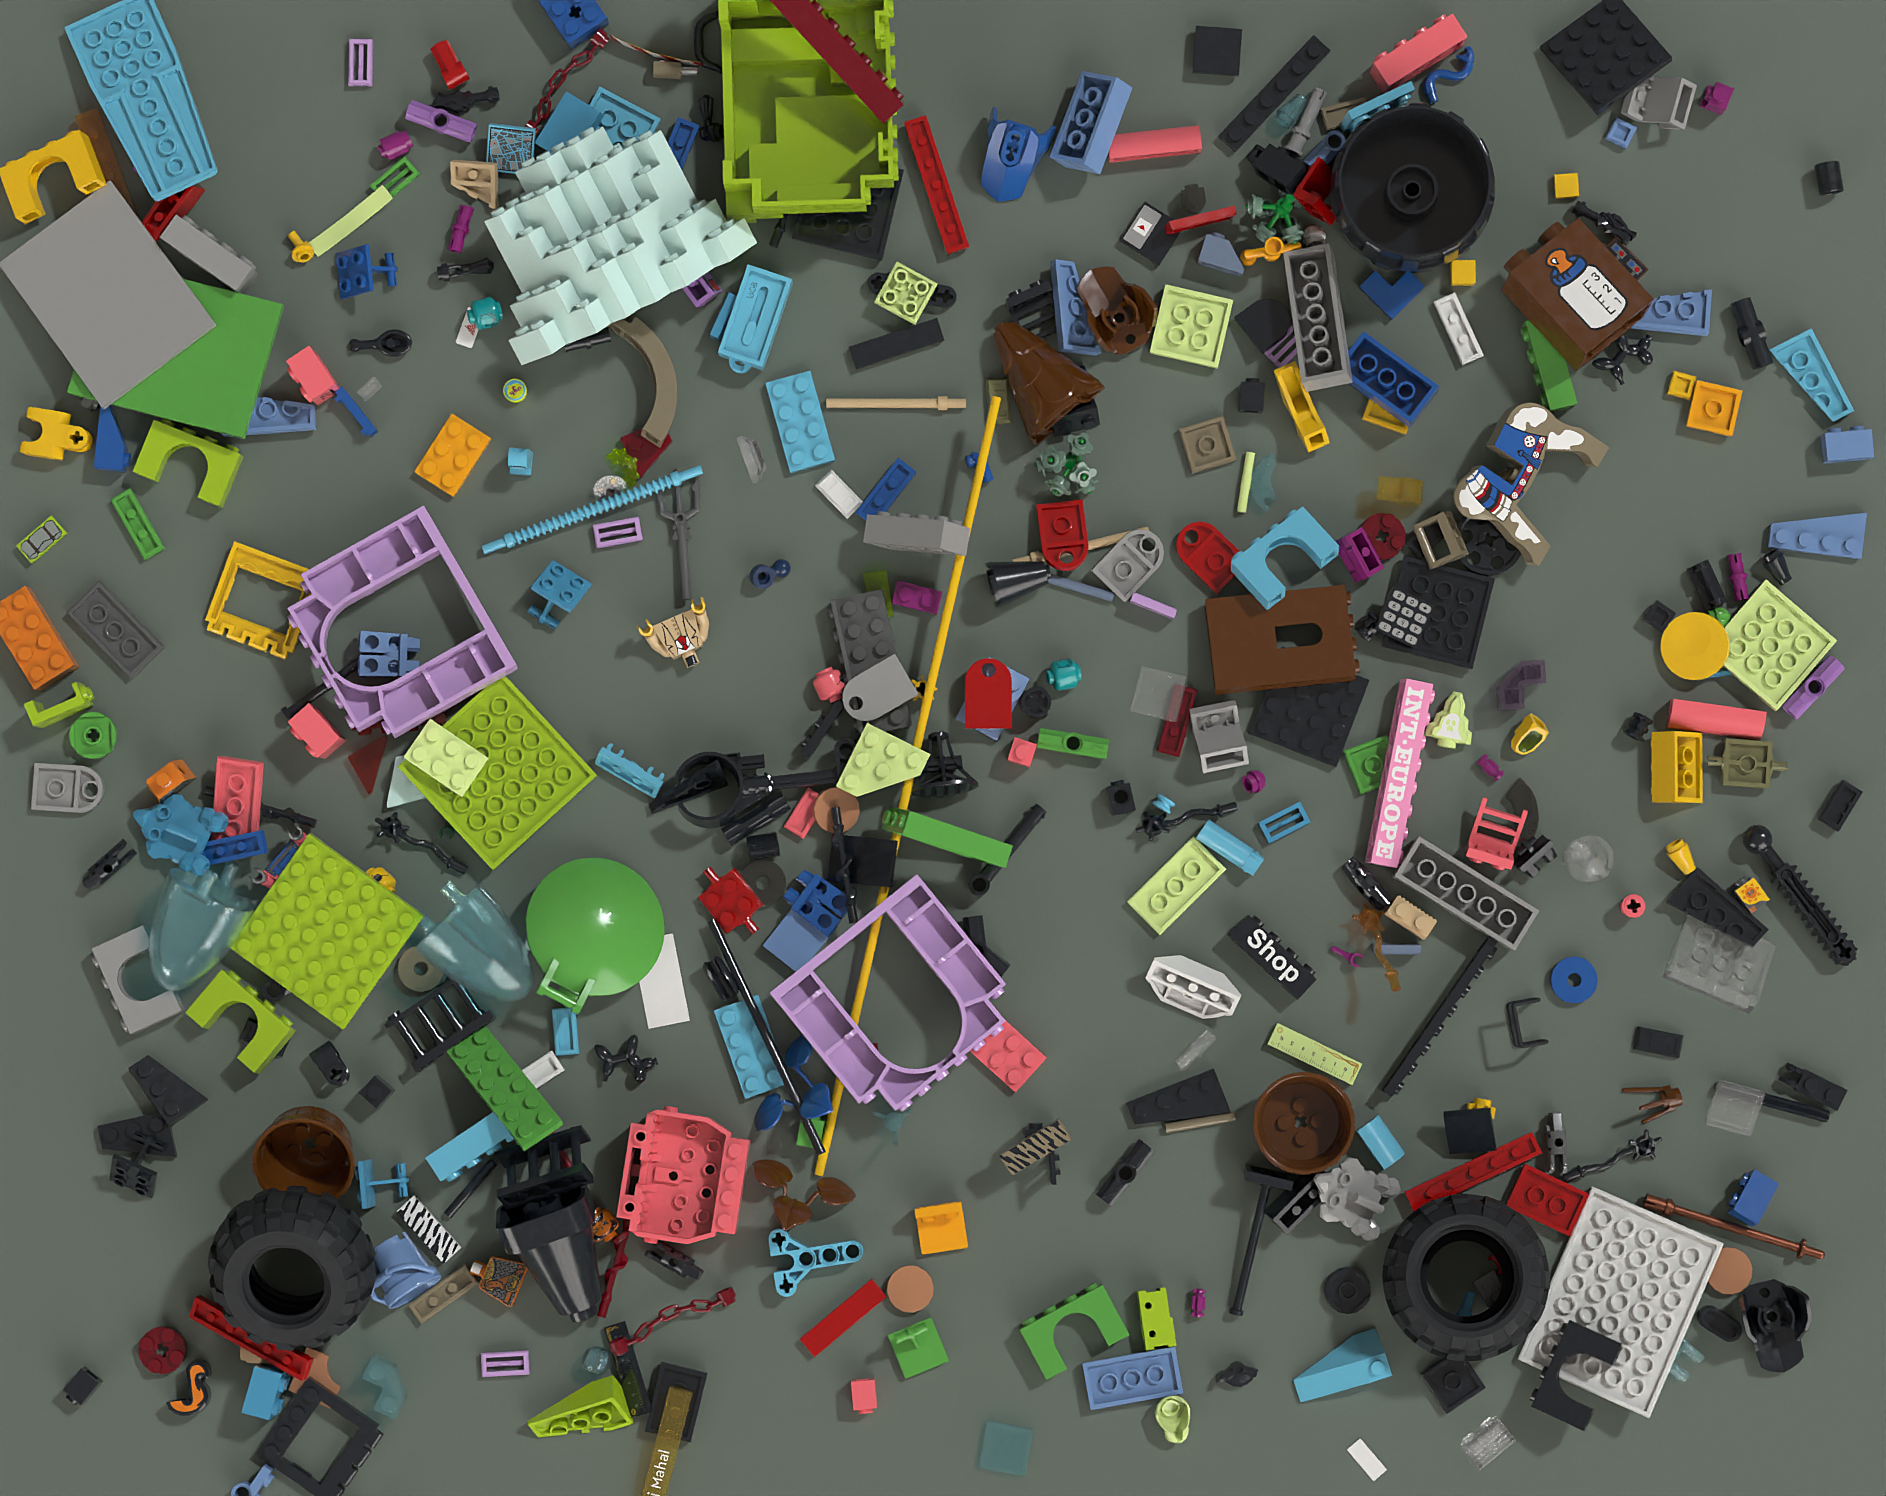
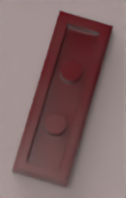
(1174, 733)

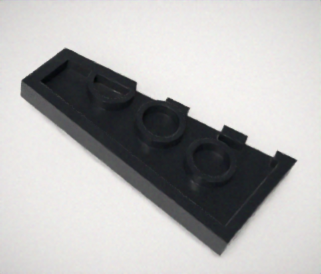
(1715, 907)
(1185, 1099)

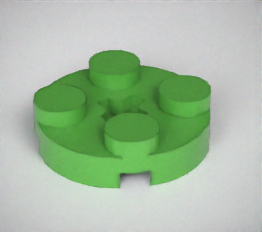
(83, 726)

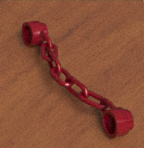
(599, 40)
(620, 1344)

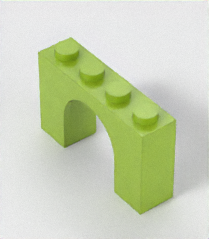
(165, 439)
(272, 1029)

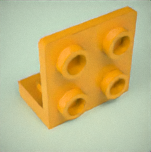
(941, 1227)

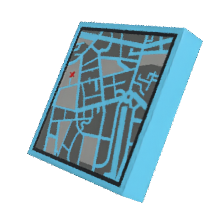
(510, 146)

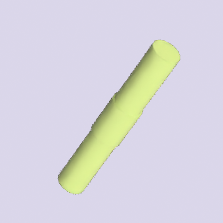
(1245, 482)

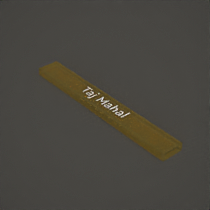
(667, 1442)

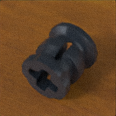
(1361, 630)
(1638, 727)

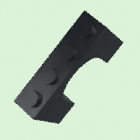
(1550, 1396)

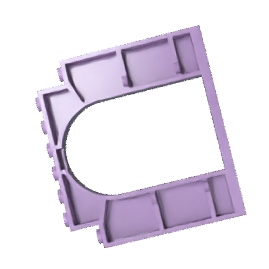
(358, 574)
(949, 956)

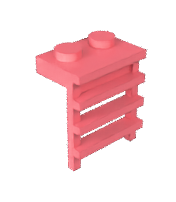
(1491, 849)

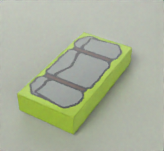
(41, 539)

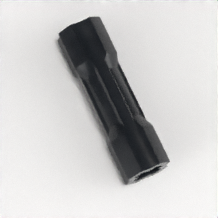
(756, 818)

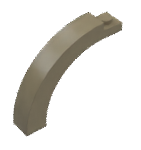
(662, 373)

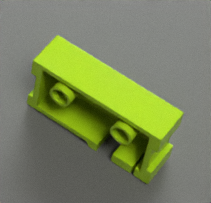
(1155, 1318)

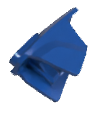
(1008, 171)

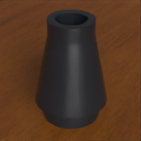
(1776, 565)

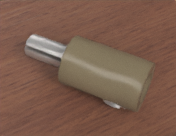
(672, 70)

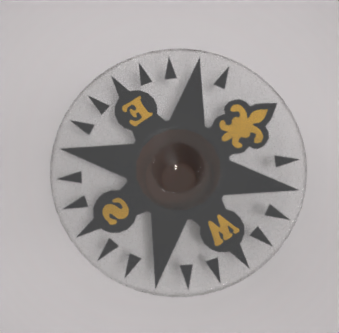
(608, 486)

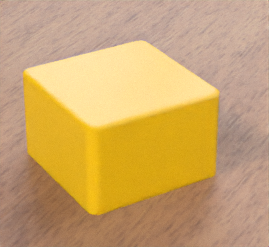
(1462, 272)

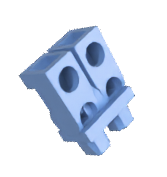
(394, 654)

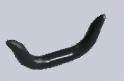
(698, 42)

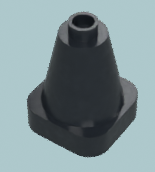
(557, 1248)

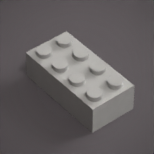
(205, 252)
(917, 533)

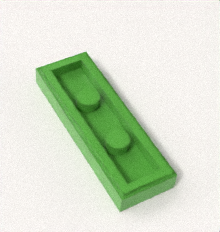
(137, 524)

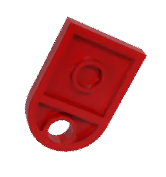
(1063, 531)
(1209, 556)
(988, 698)

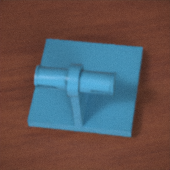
(560, 588)
(364, 1173)

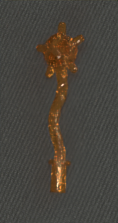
(1370, 920)

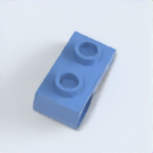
(262, 1479)

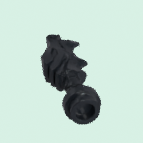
(460, 100)
(1609, 222)

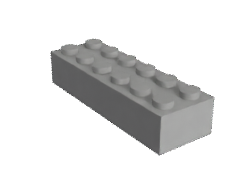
(1317, 317)
(1465, 893)

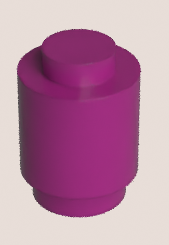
(394, 145)

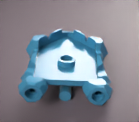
(180, 831)

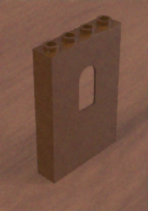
(1246, 647)

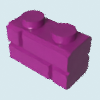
(1359, 555)

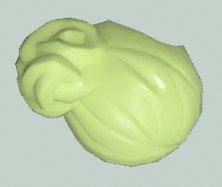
(1173, 1417)

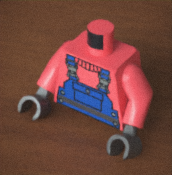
(279, 863)

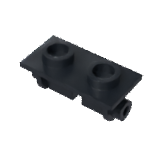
(1707, 585)

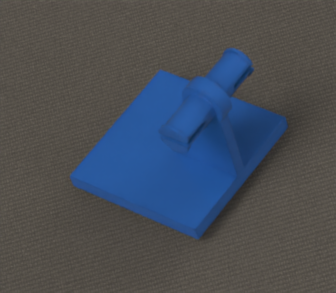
(356, 271)

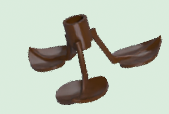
(789, 1210)

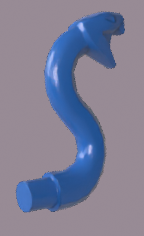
(1429, 82)

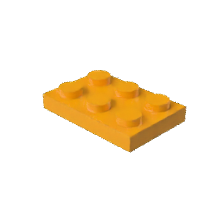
(453, 455)

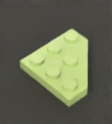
(880, 762)

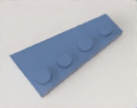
(1070, 313)
(1679, 314)

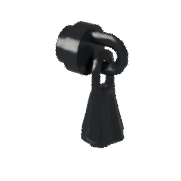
(714, 130)

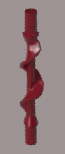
(620, 1262)

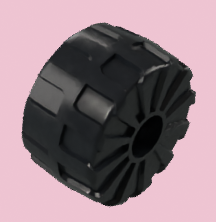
(1421, 150)

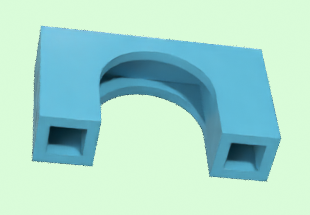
(1297, 530)

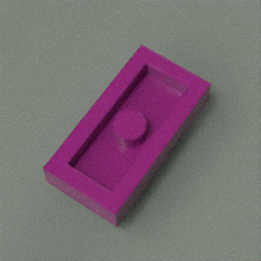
(917, 597)

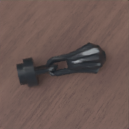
(482, 266)

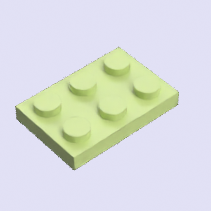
(446, 758)

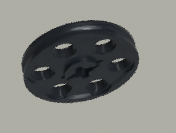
(1485, 552)

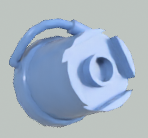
(402, 1272)

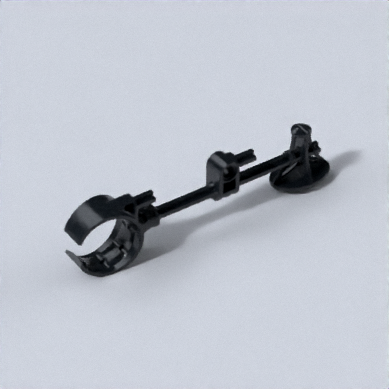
(757, 787)

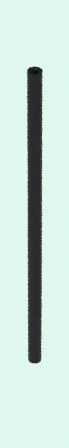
(765, 1034)

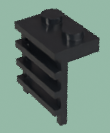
(1031, 300)
(1079, 418)
(1032, 1128)

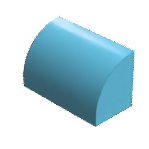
(1380, 1142)

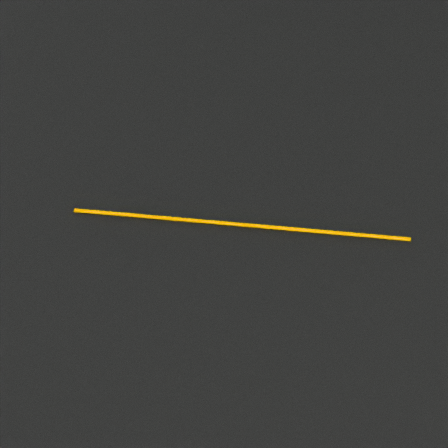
(917, 742)

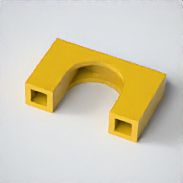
(22, 175)

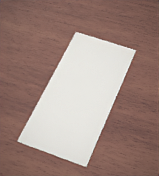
(664, 990)

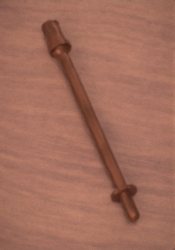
(1668, 1207)

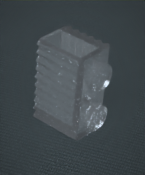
(1487, 1442)

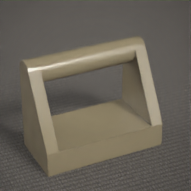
(1451, 535)

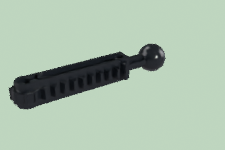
(1758, 840)

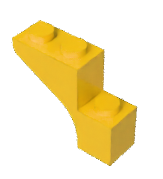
(1300, 406)

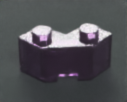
(1510, 690)

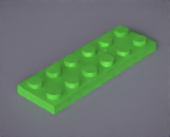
(504, 1088)

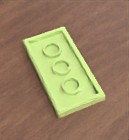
(1176, 885)

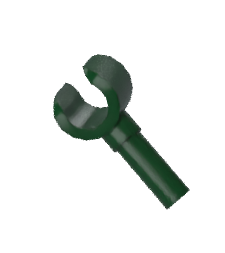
(449, 827)

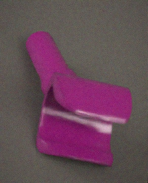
(1349, 956)

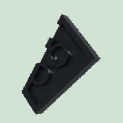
(119, 1134)

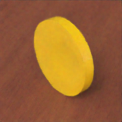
(1695, 646)

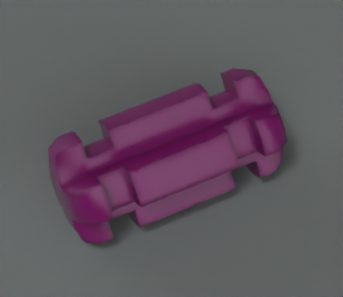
(1490, 767)
(1198, 1302)

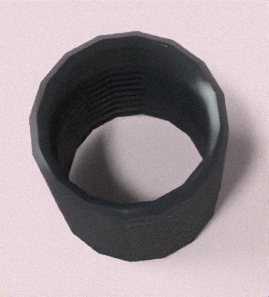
(1829, 178)
(763, 846)

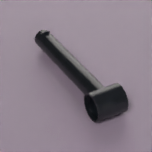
(1015, 839)

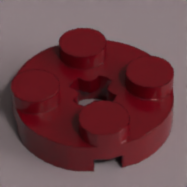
(1395, 532)
(150, 1344)

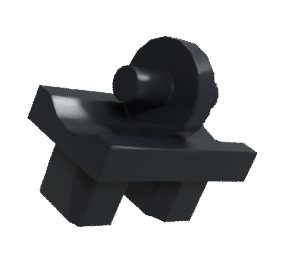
(1531, 852)

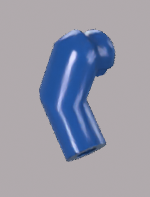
(971, 460)

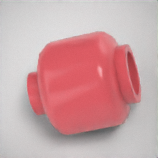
(829, 684)

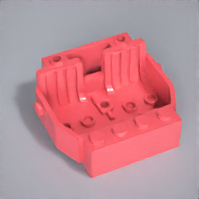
(676, 1207)

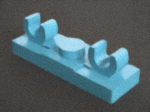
(629, 771)

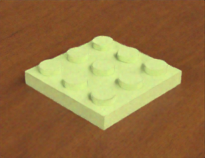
(1191, 326)

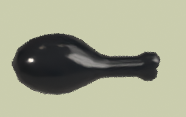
(390, 343)

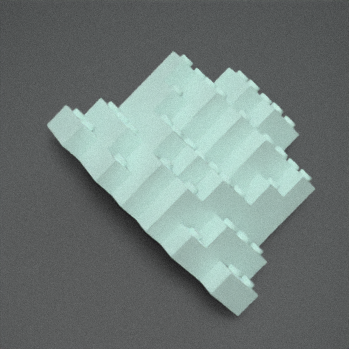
(604, 237)

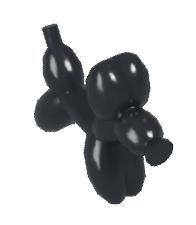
(1625, 349)
(629, 1055)

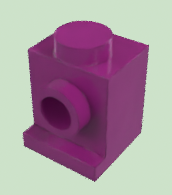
(1716, 98)

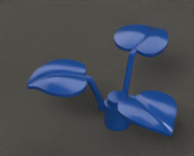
(815, 1102)

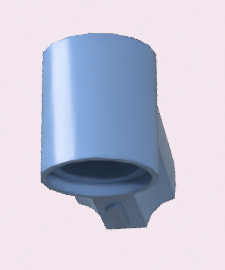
(1323, 149)

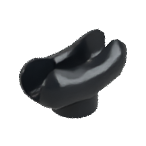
(720, 978)

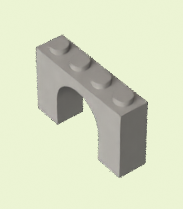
(111, 959)

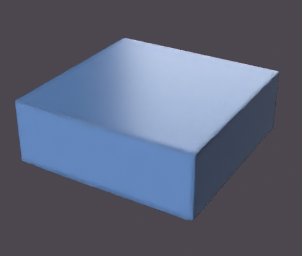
(1621, 133)

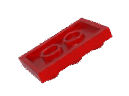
(1547, 1199)

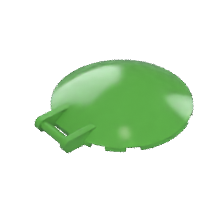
(593, 929)

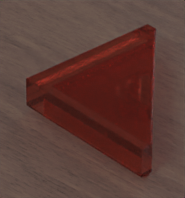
(368, 761)

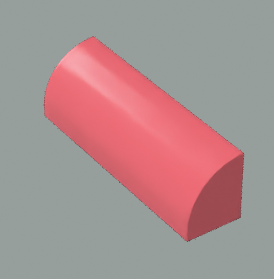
(1155, 144)
(1716, 719)

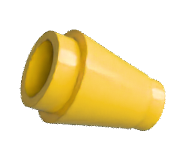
(1680, 854)

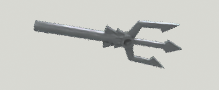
(681, 531)

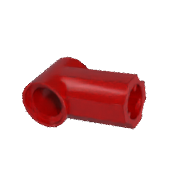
(451, 68)

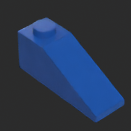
(111, 448)

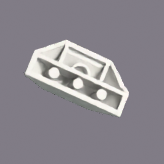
(1192, 987)

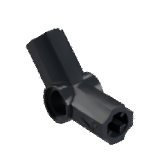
(974, 929)

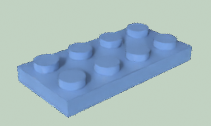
(1132, 1377)

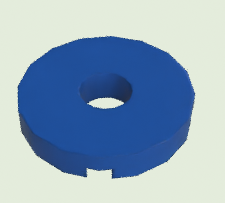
(1587, 976)

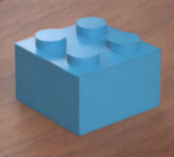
(265, 1391)

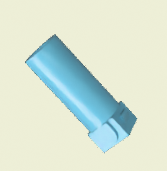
(1230, 847)

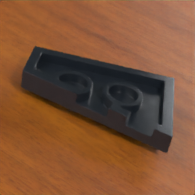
(165, 1090)

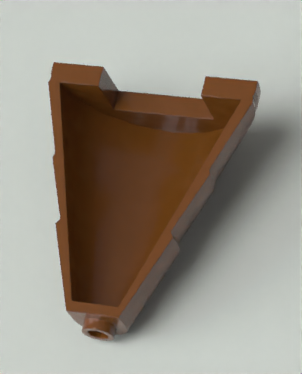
(1041, 379)

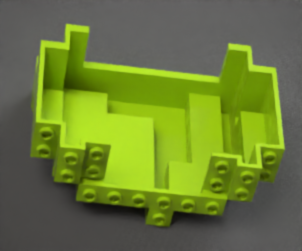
(792, 123)

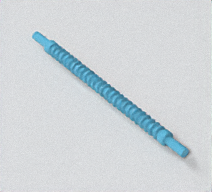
(510, 539)

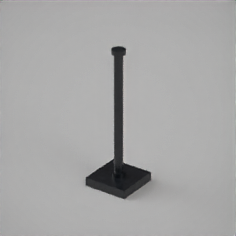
(1267, 1179)

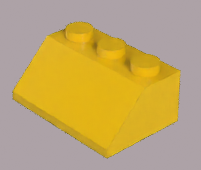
(1676, 767)

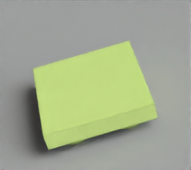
(906, 293)

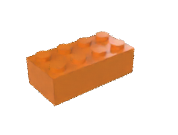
(34, 639)

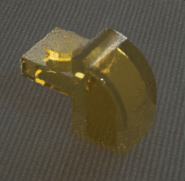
(1400, 490)

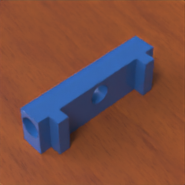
(368, 427)

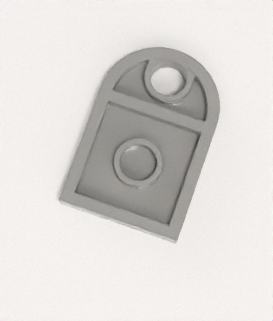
(1128, 564)
(880, 688)
(64, 788)

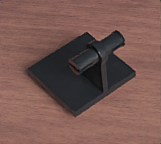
(133, 1174)

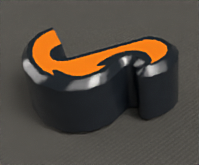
(198, 1390)

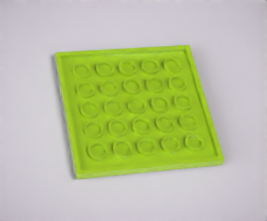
(520, 785)
(327, 931)

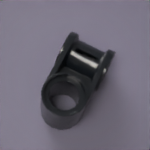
(328, 1060)

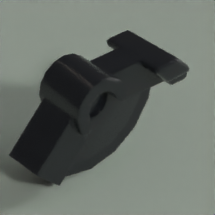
(1237, 1374)

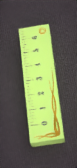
(1314, 1053)

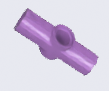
(427, 117)
(1802, 697)

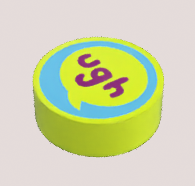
(515, 390)

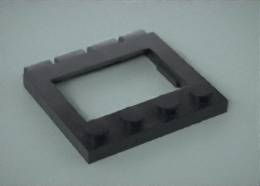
(293, 1421)

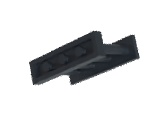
(441, 1044)
(549, 1184)

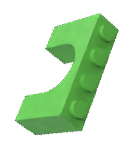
(1039, 1331)

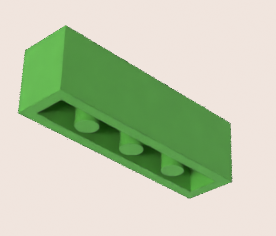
(1551, 370)

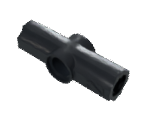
(1751, 333)
(1114, 1185)

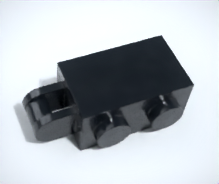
(1277, 167)

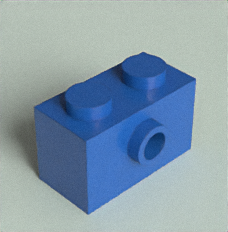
(1752, 1197)

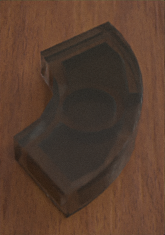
(1523, 798)

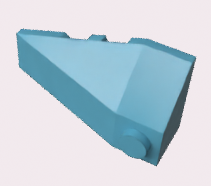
(1348, 1366)

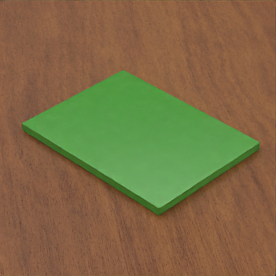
(215, 377)

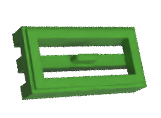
(391, 171)

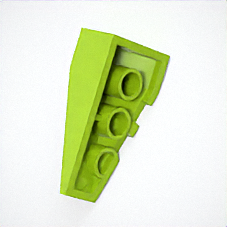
(590, 1407)

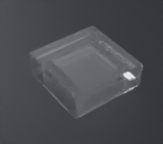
(369, 388)

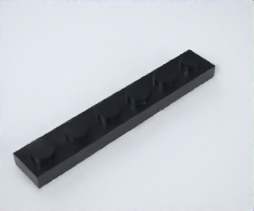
(1274, 93)

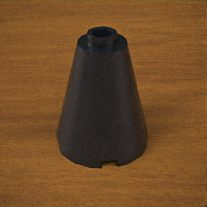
(1015, 579)

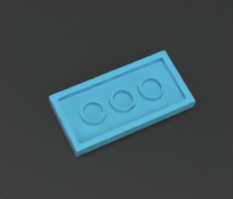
(800, 421)
(747, 1049)

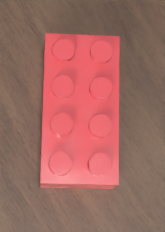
(1418, 54)

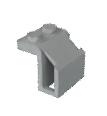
(1661, 101)
(1219, 736)

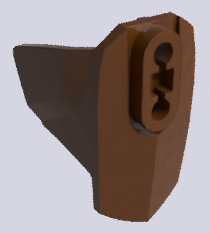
(1109, 296)

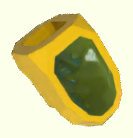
(1529, 735)

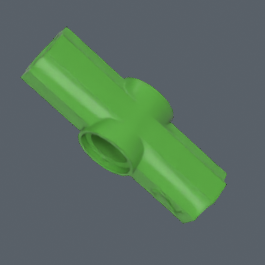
(1089, 745)

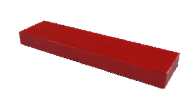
(843, 1317)

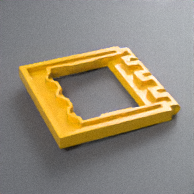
(239, 629)

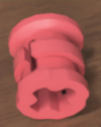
(1635, 899)

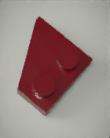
(643, 450)

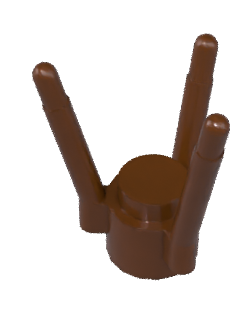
(1669, 1098)

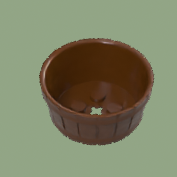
(1327, 1129)
(285, 1161)

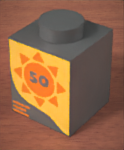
(1749, 894)

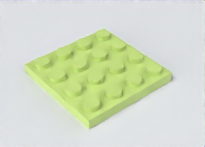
(1774, 645)

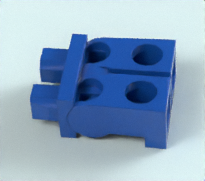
(813, 898)

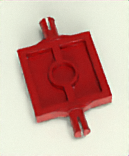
(730, 900)

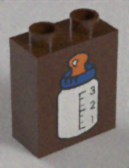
(1575, 292)

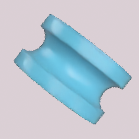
(1163, 803)

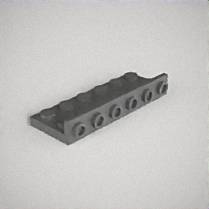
(864, 642)

